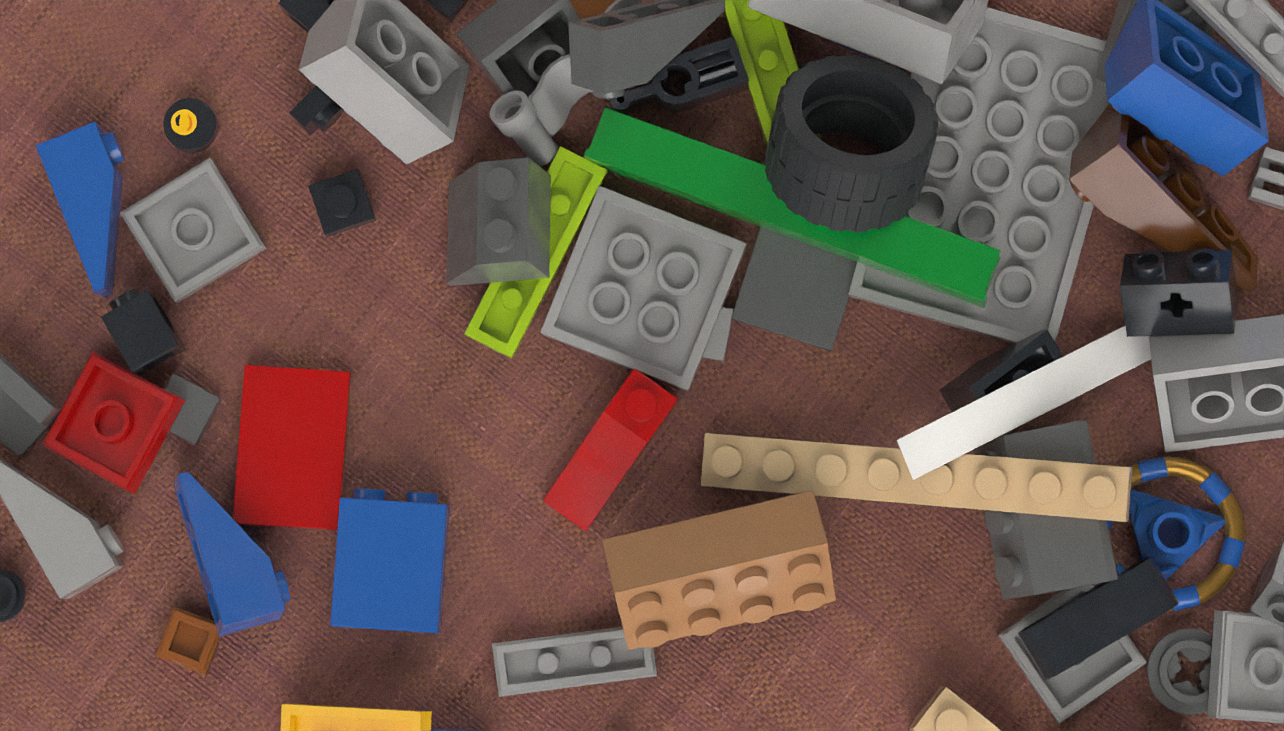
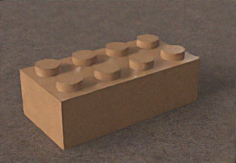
(720, 570)

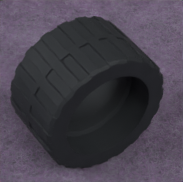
(857, 99)

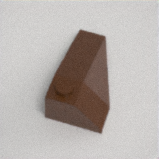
(1141, 187)

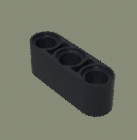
(1098, 618)

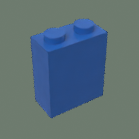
(390, 562)

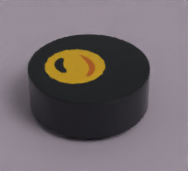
(190, 125)

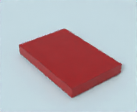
(291, 447)

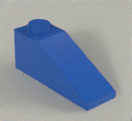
(89, 192)
(233, 568)

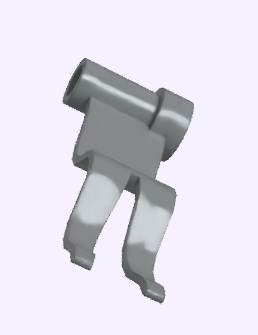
(540, 116)

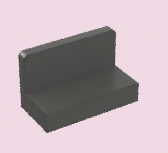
(23, 409)

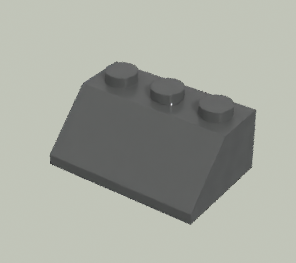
(1046, 551)

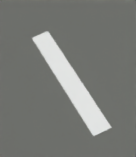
(1022, 400)

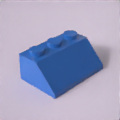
(1186, 88)

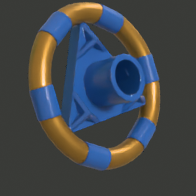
(1177, 531)

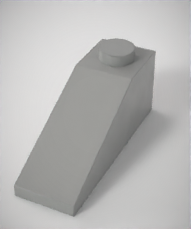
(62, 537)

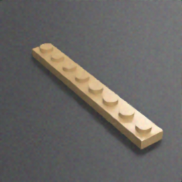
(883, 475)

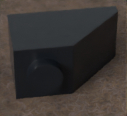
(1001, 369)

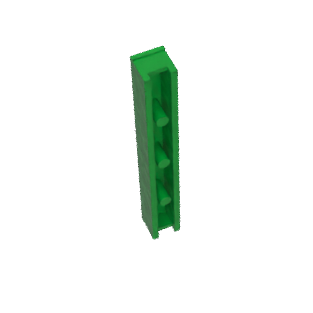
(742, 191)

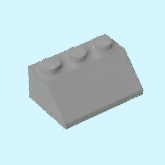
(388, 74)
(1221, 385)

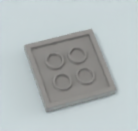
(643, 288)

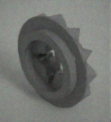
(1164, 664)

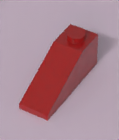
(610, 449)

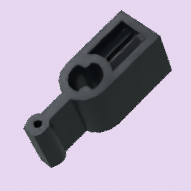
(711, 72)

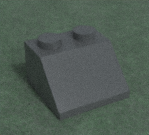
(519, 41)
(499, 223)

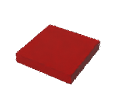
(113, 422)

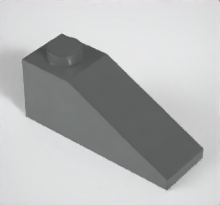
(634, 42)

